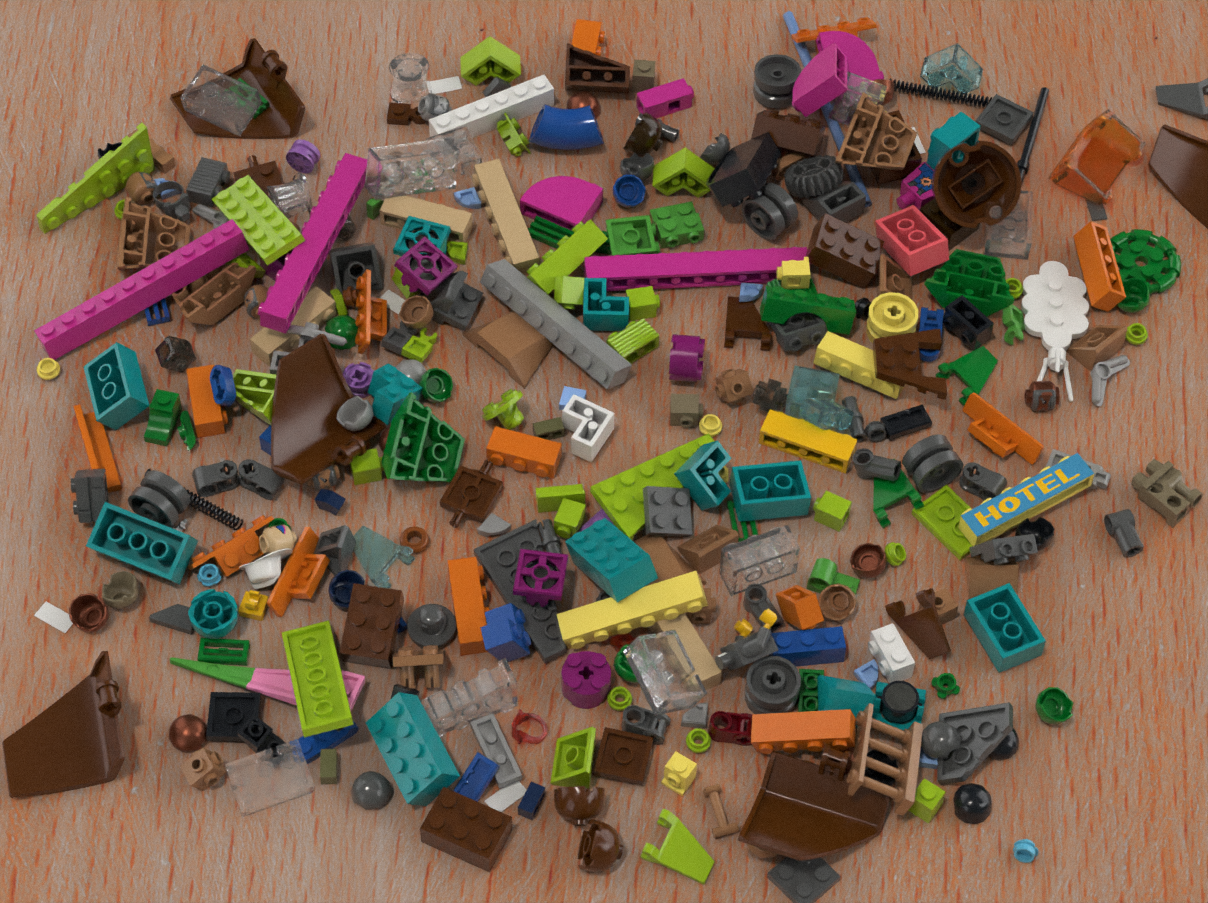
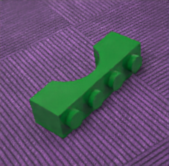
(781, 303)

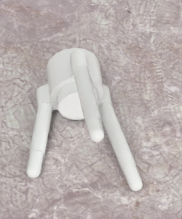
(1057, 361)

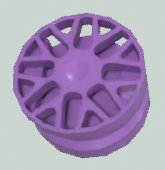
(303, 155)
(358, 378)

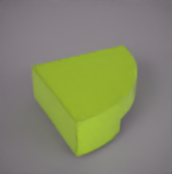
(457, 251)
(340, 305)

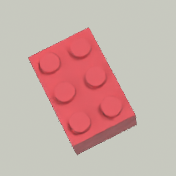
(912, 240)

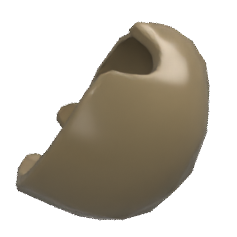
(121, 590)

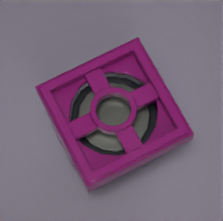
(424, 270)
(540, 580)

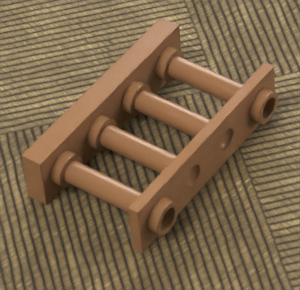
(907, 757)

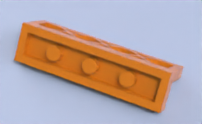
(97, 447)

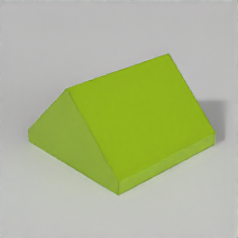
(574, 759)

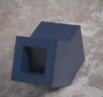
(329, 501)

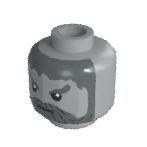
(432, 106)

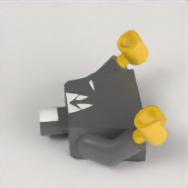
(751, 647)

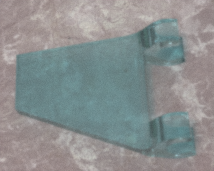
(378, 554)

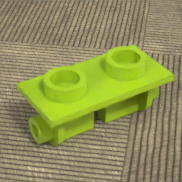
(517, 142)

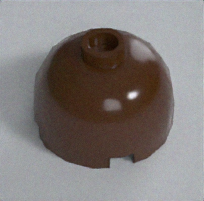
(579, 803)
(599, 847)

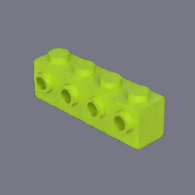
(567, 256)

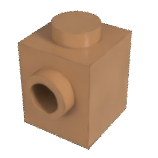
(944, 605)

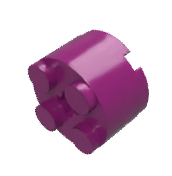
(685, 357)
(586, 679)

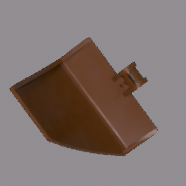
(267, 75)
(1182, 167)
(305, 411)
(808, 811)

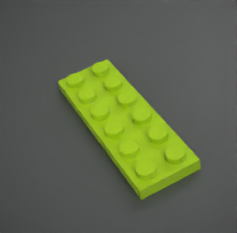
(259, 219)
(317, 679)

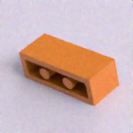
(207, 414)
(524, 452)

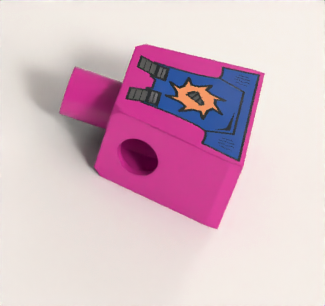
(916, 188)

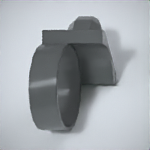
(178, 209)

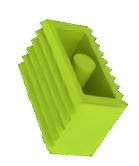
(634, 341)

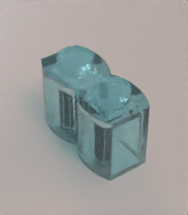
(826, 414)

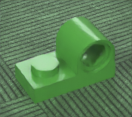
(825, 574)

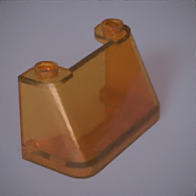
(1097, 158)

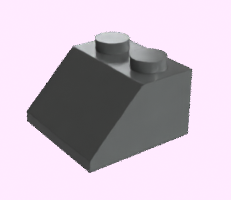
(351, 262)

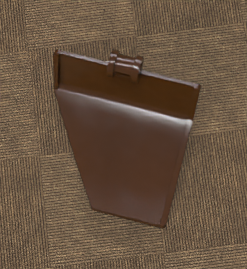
(70, 742)

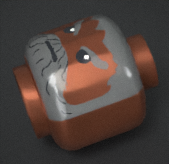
(1042, 395)

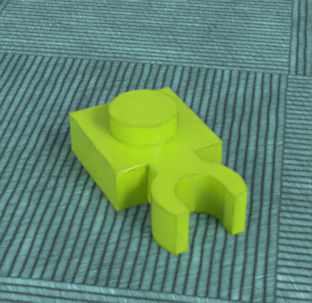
(419, 347)

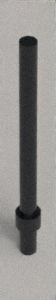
(1023, 163)

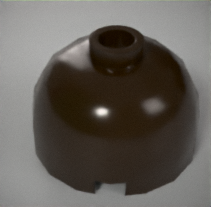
(645, 136)

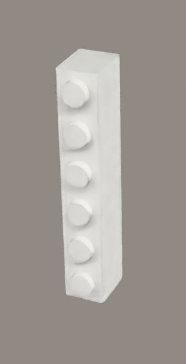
(487, 112)

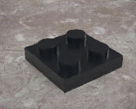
(229, 713)

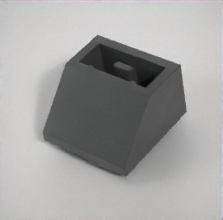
(842, 202)

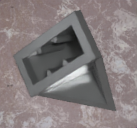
(337, 546)

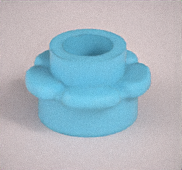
(209, 569)
(1025, 850)

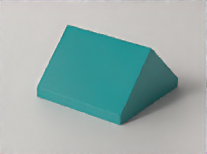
(843, 694)

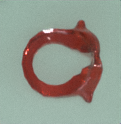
(524, 737)

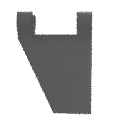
(1184, 97)

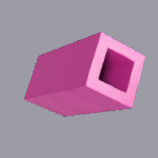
(665, 98)

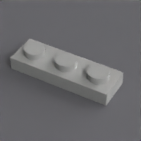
(496, 749)

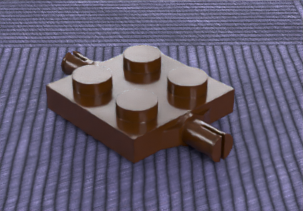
(262, 175)
(471, 493)

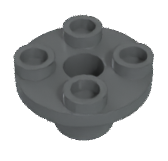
(431, 625)

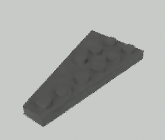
(500, 563)

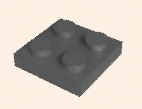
(1004, 119)
(667, 511)
(804, 879)

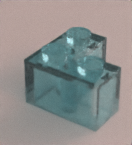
(952, 66)
(809, 384)

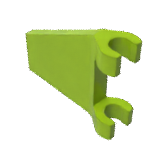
(679, 850)

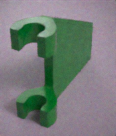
(972, 369)
(890, 492)

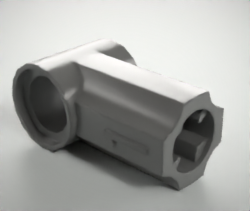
(871, 466)
(1122, 526)
(757, 607)

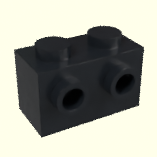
(967, 323)

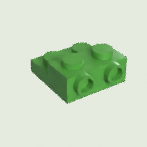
(677, 225)
(632, 236)

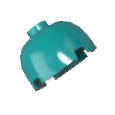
(213, 614)

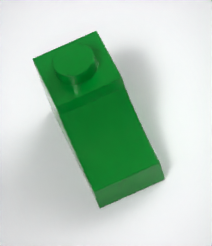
(162, 417)

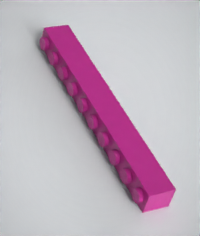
(319, 234)
(690, 268)
(142, 290)

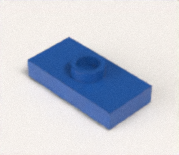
(476, 777)

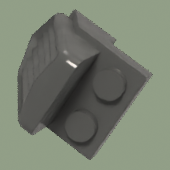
(454, 301)

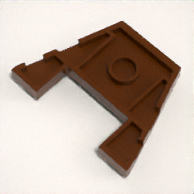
(899, 361)

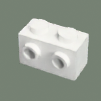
(891, 653)

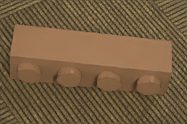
(161, 158)

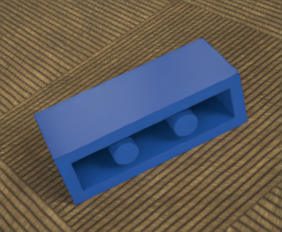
(811, 646)

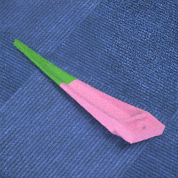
(269, 682)

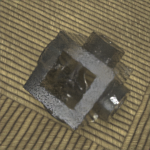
(175, 354)
(762, 395)

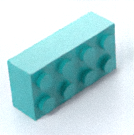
(142, 543)
(611, 559)
(412, 749)

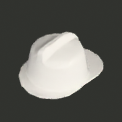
(266, 569)

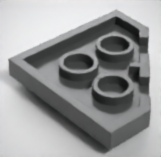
(980, 734)

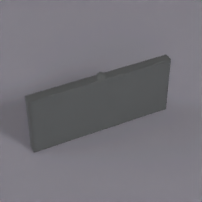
(1096, 211)

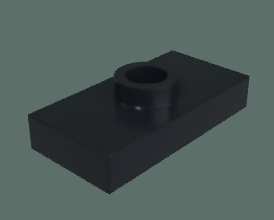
(906, 422)

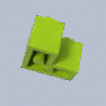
(488, 60)
(682, 171)

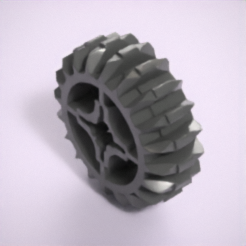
(813, 176)

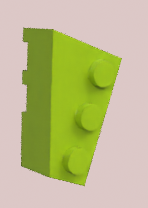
(255, 392)

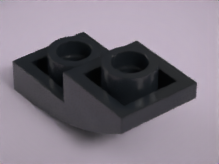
(259, 736)

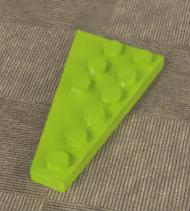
(100, 180)
(623, 493)

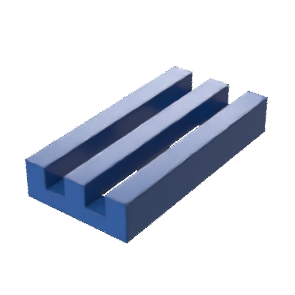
(158, 320)

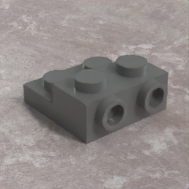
(799, 331)
(1006, 548)

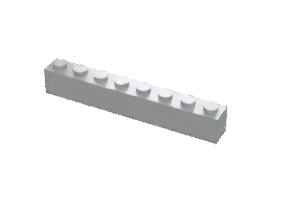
(556, 323)

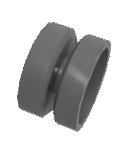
(775, 80)
(770, 211)
(932, 463)
(159, 498)
(772, 686)

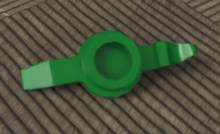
(186, 430)

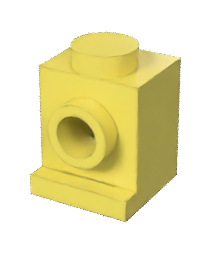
(794, 274)
(679, 773)

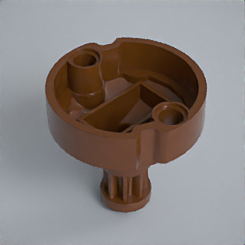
(976, 184)

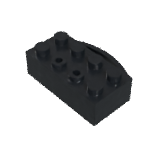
(744, 170)

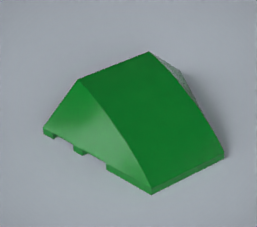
(975, 277)
(421, 445)

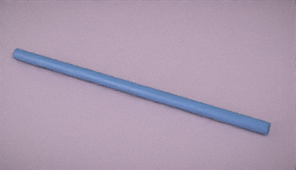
(833, 125)

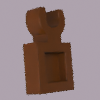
(402, 113)

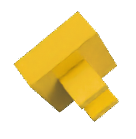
(253, 605)

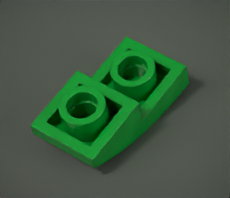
(808, 690)

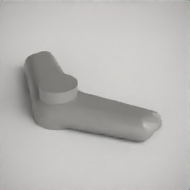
(211, 215)
(311, 331)
(1100, 374)

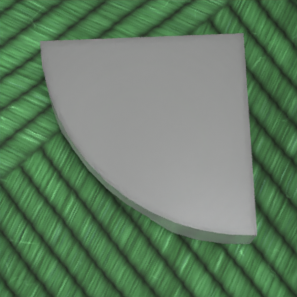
(493, 526)
(696, 716)

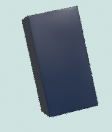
(531, 800)

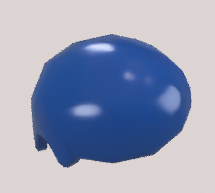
(629, 191)

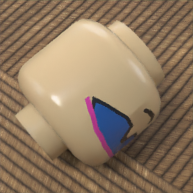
(277, 538)

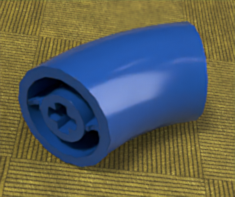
(566, 128)

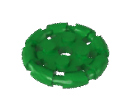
(1152, 257)

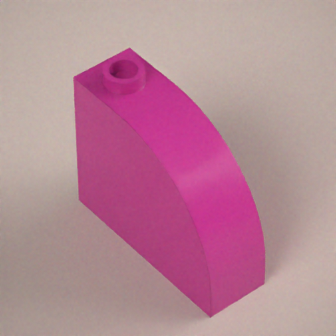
(859, 55)
(820, 80)
(562, 200)

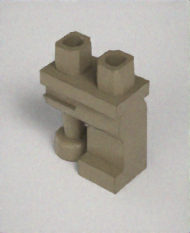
(1162, 490)

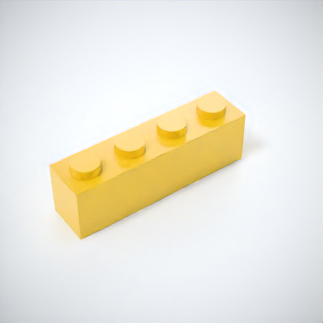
(807, 441)

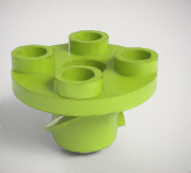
(505, 410)

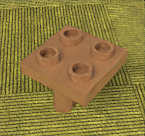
(429, 657)

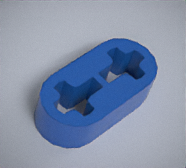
(222, 385)

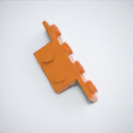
(845, 26)
(371, 314)
(999, 431)
(237, 551)
(300, 573)

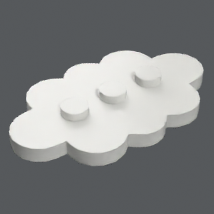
(1055, 306)

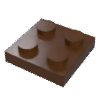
(623, 756)

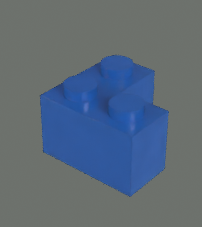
(505, 633)

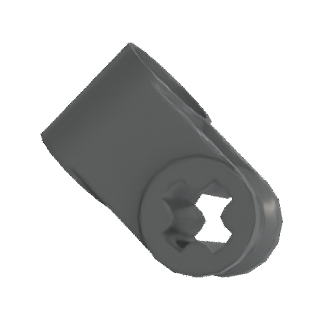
(214, 478)
(260, 479)
(983, 483)
(646, 723)

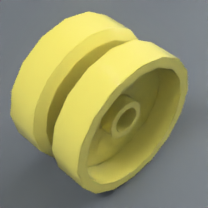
(891, 316)

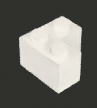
(590, 426)

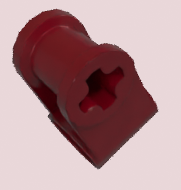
(734, 728)

